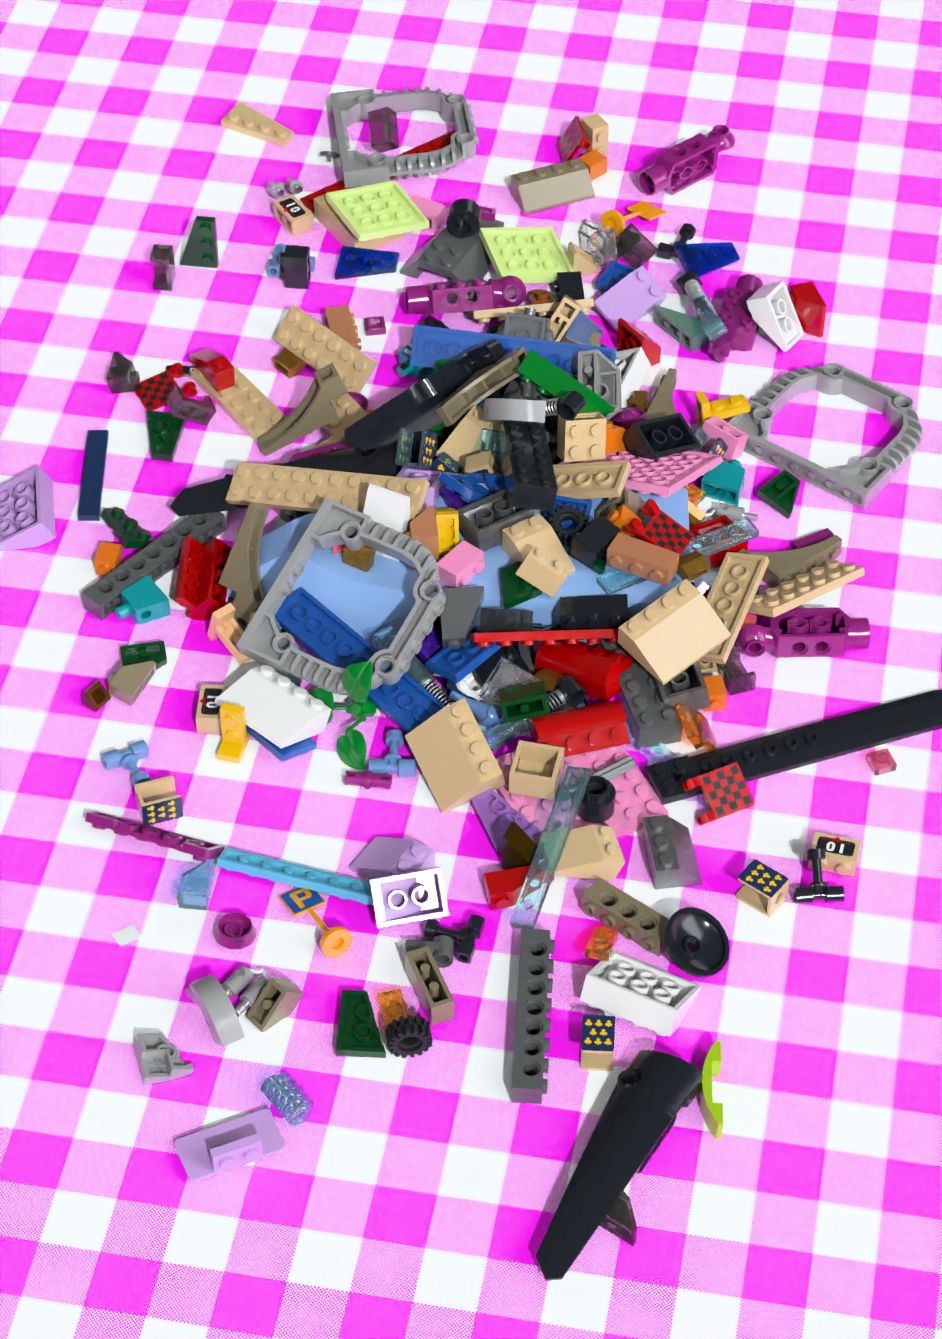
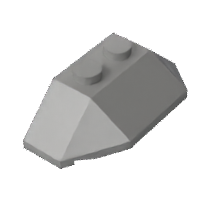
(601, 377)

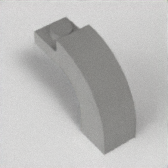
(514, 410)
(217, 1009)

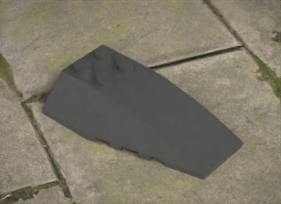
(452, 256)

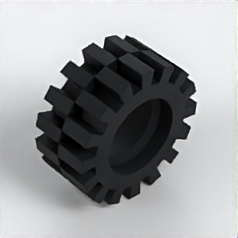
(567, 514)
(408, 1036)

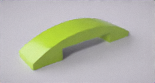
(711, 1111)

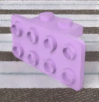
(229, 1145)

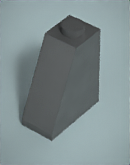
(460, 614)

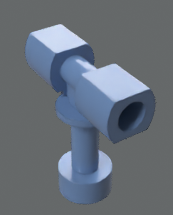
(275, 267)
(128, 760)
(393, 762)

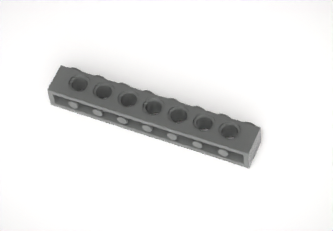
(153, 560)
(531, 1017)

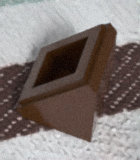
(95, 696)

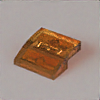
(696, 727)

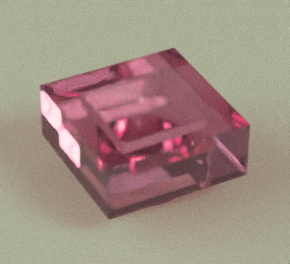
(881, 762)

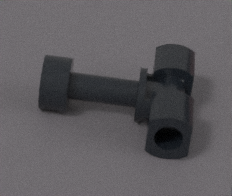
(666, 250)
(818, 889)
(465, 936)

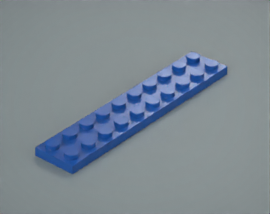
(443, 343)
(341, 646)

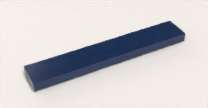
(93, 475)

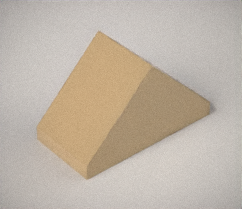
(581, 260)

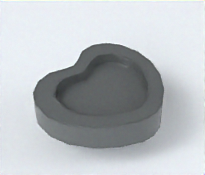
(329, 154)

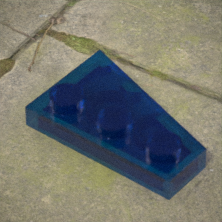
(706, 257)
(365, 262)

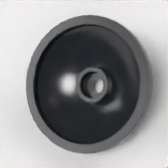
(704, 938)

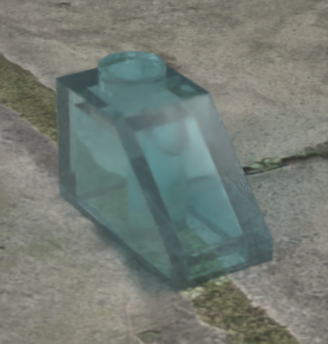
(196, 886)

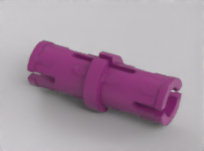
(368, 779)

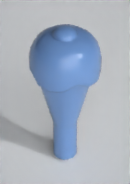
(484, 712)

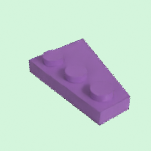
(497, 815)

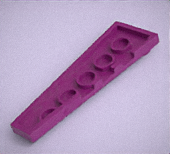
(198, 848)

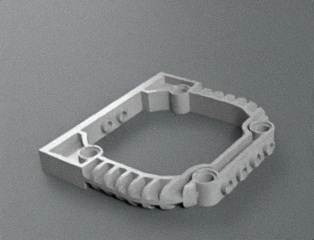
(366, 169)
(853, 484)
(330, 528)

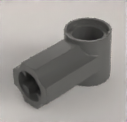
(441, 948)

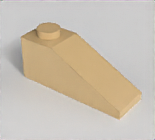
(564, 316)

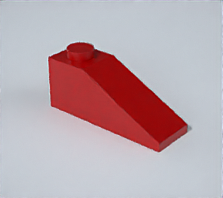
(214, 368)
(504, 886)

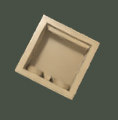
(582, 438)
(536, 770)

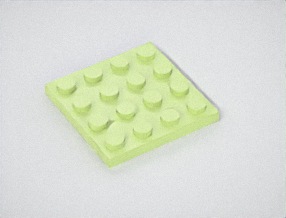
(377, 210)
(525, 252)

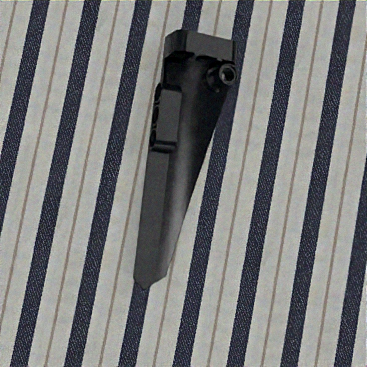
(417, 405)
(211, 496)
(619, 1147)

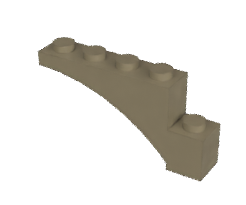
(481, 385)
(663, 403)
(310, 414)
(243, 563)
(788, 564)

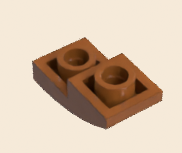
(539, 296)

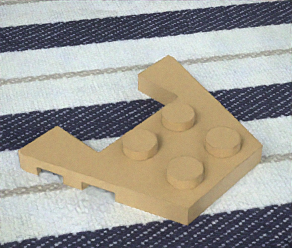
(348, 412)

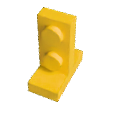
(721, 408)
(448, 529)
(233, 733)

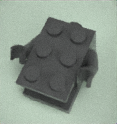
(526, 326)
(524, 390)

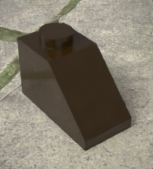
(517, 848)

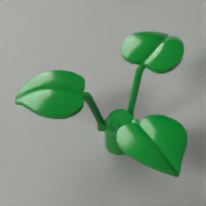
(357, 681)

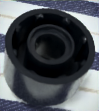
(463, 218)
(598, 800)

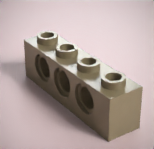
(625, 915)

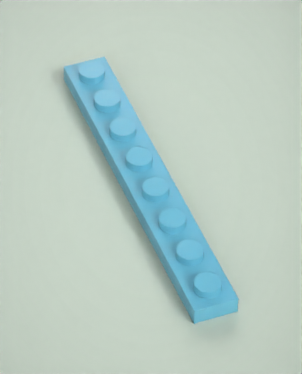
(295, 875)

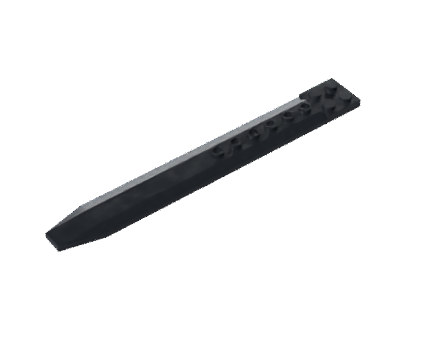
(803, 744)

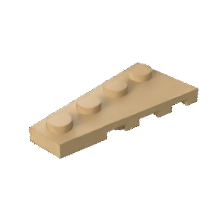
(257, 125)

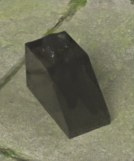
(122, 374)
(621, 1220)

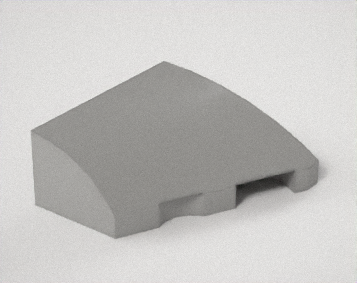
(158, 1059)

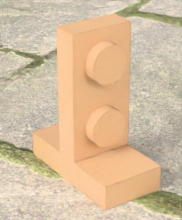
(227, 630)

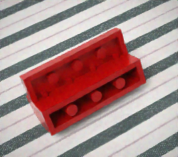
(199, 577)
(590, 665)
(582, 728)

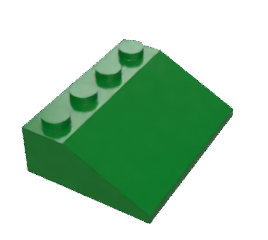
(558, 383)

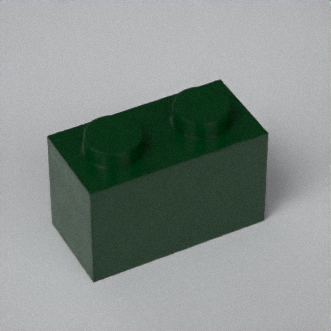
(524, 701)

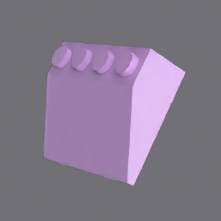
(27, 510)

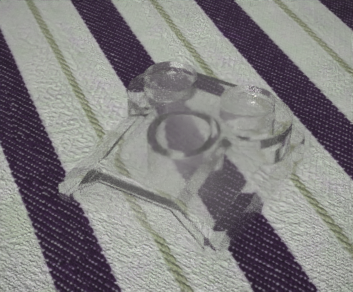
(598, 242)
(504, 676)

